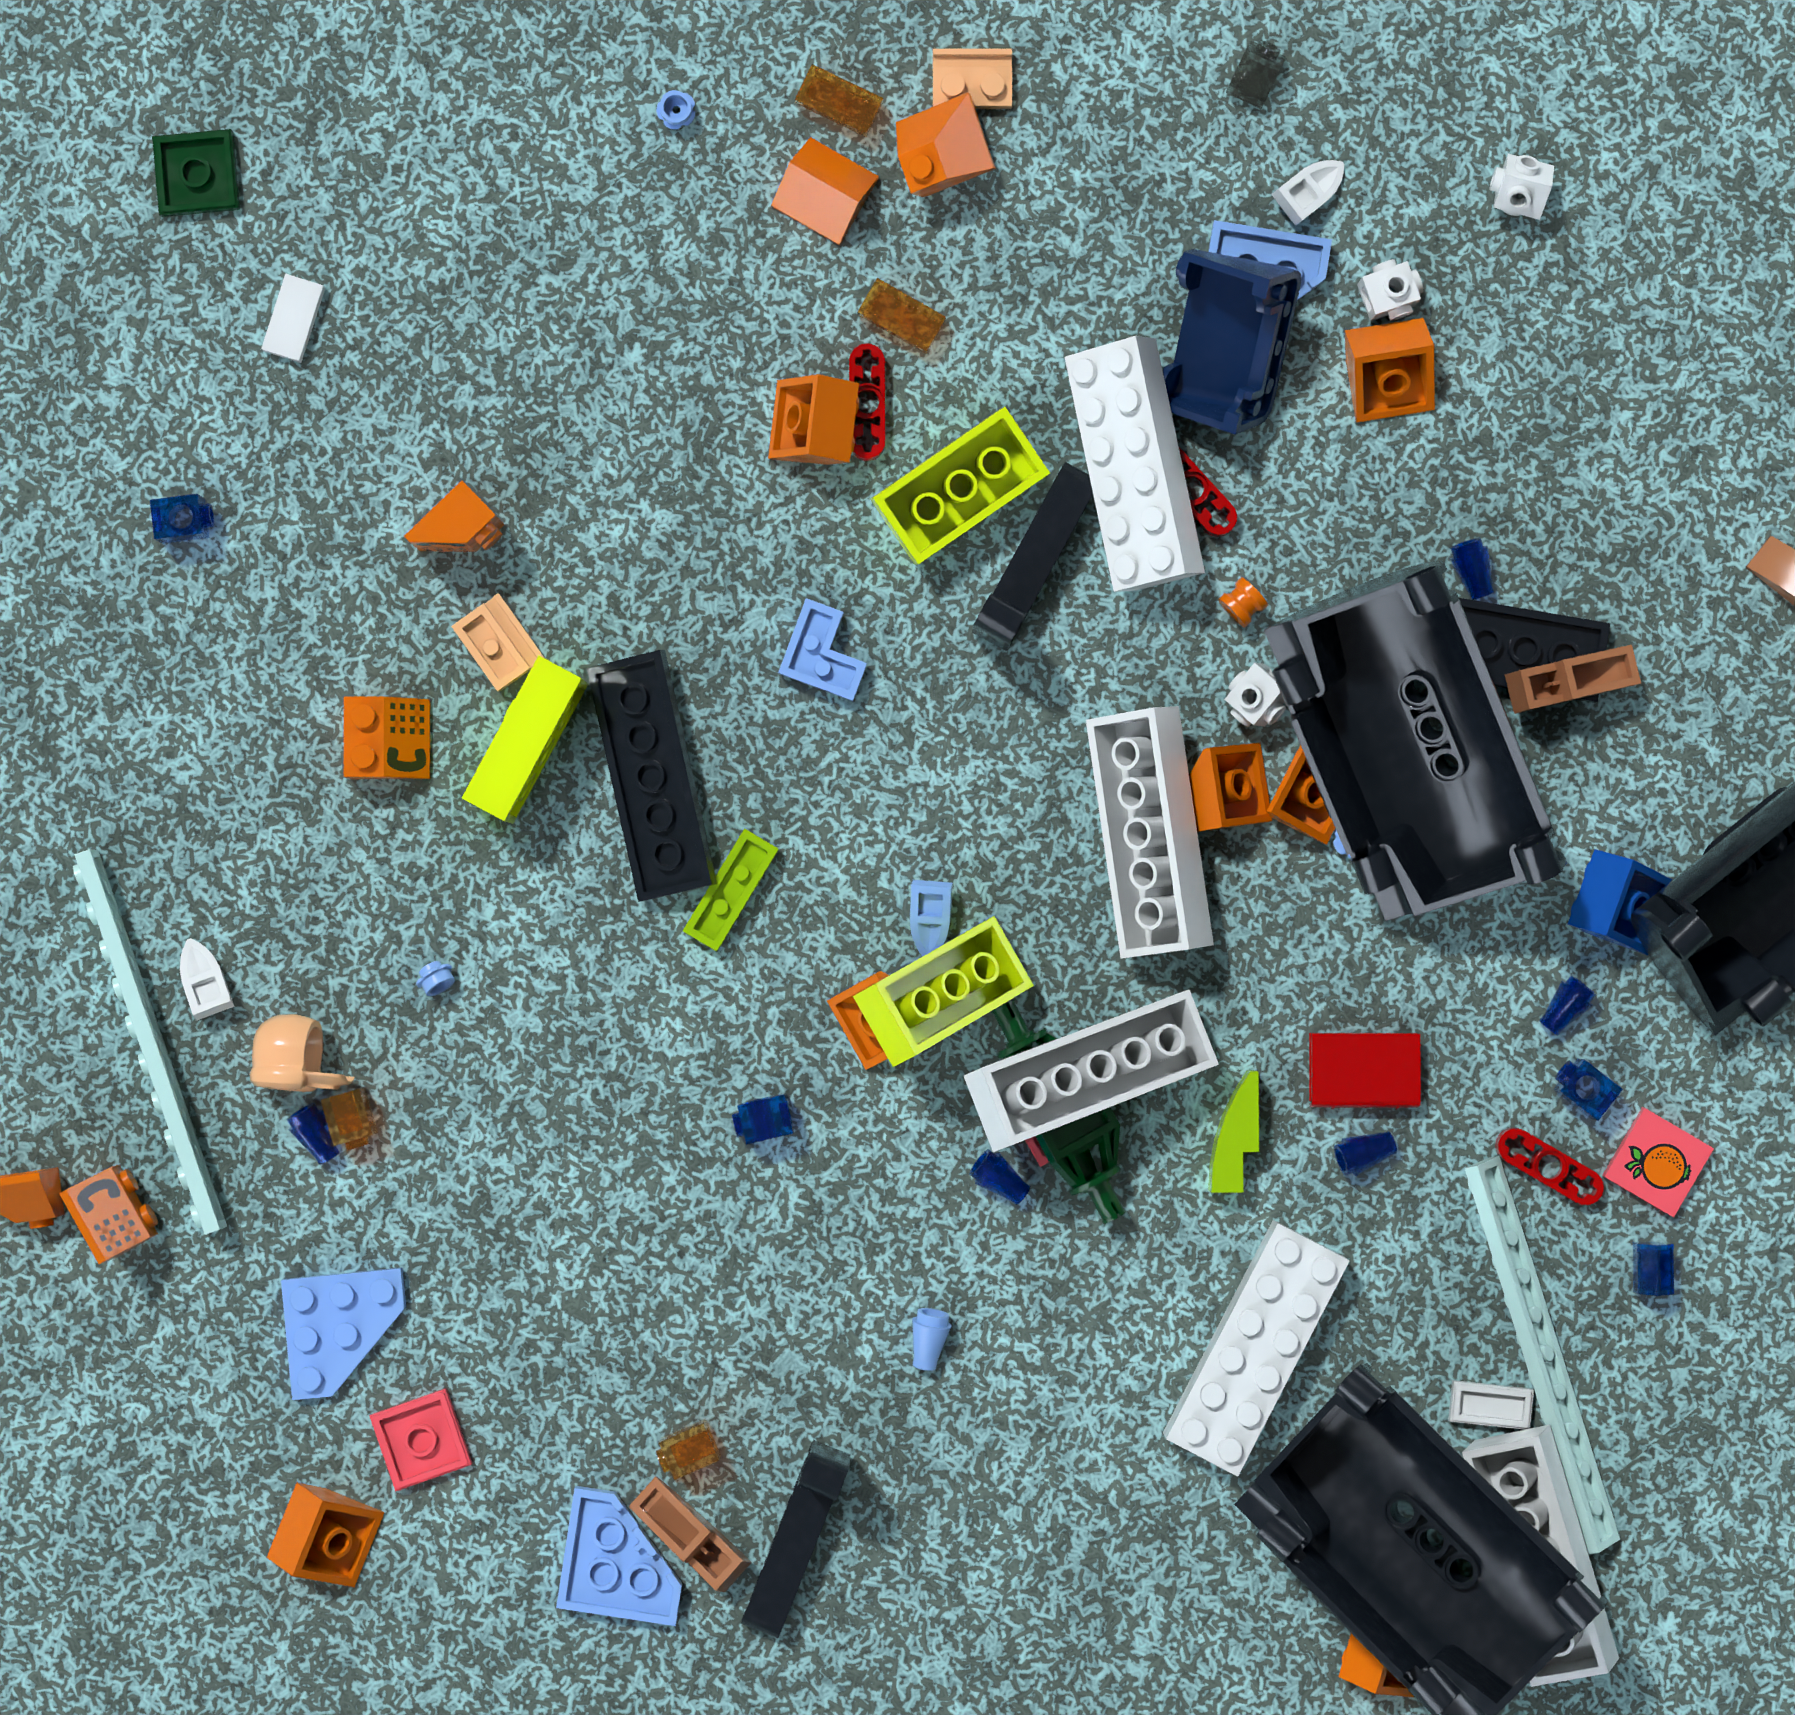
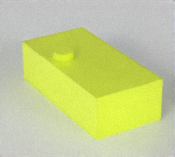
(960, 486)
(525, 740)
(943, 991)

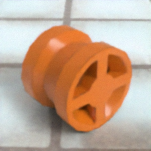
(1243, 602)

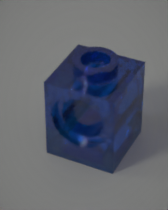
(164, 514)
(1603, 1092)
(763, 1119)

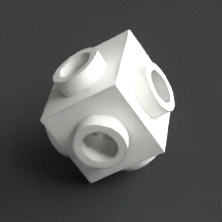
(1522, 186)
(1381, 300)
(1255, 697)

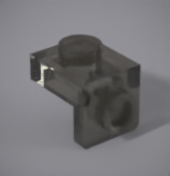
(1256, 73)

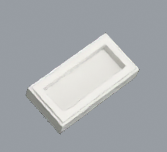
(293, 318)
(1490, 1405)

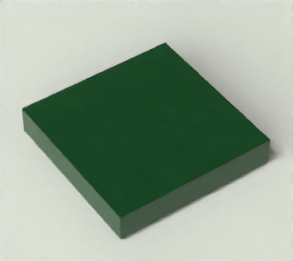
(196, 173)

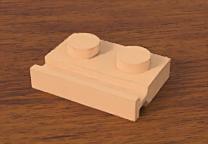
(974, 71)
(497, 642)

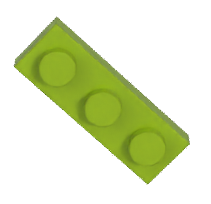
(734, 887)

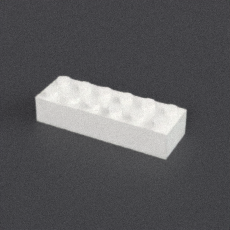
(1134, 464)
(1149, 832)
(1090, 1070)
(1255, 1348)
(1531, 1478)

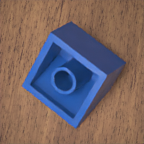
(1610, 894)

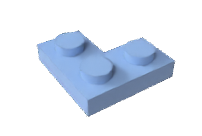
(810, 657)

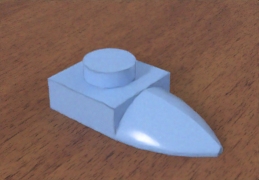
(930, 914)

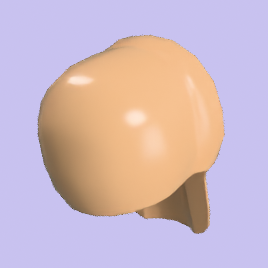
(290, 1056)

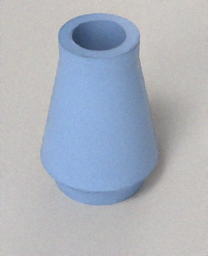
(929, 1337)

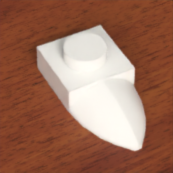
(1309, 189)
(203, 981)

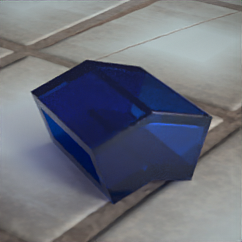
(1653, 1268)

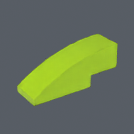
(1235, 1134)

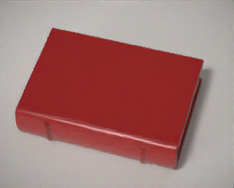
(1364, 1070)

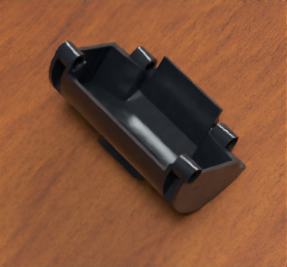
(1404, 815)
(1729, 920)
(1338, 1528)

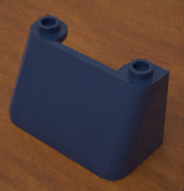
(1230, 339)

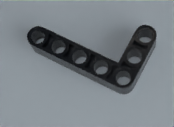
(1034, 558)
(796, 1538)

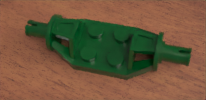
(1069, 1144)

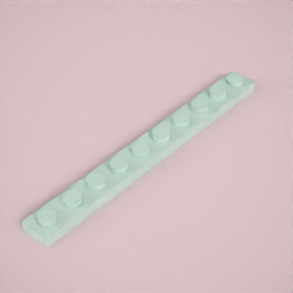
(154, 1056)
(1541, 1350)

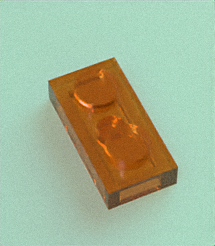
(839, 100)
(901, 315)

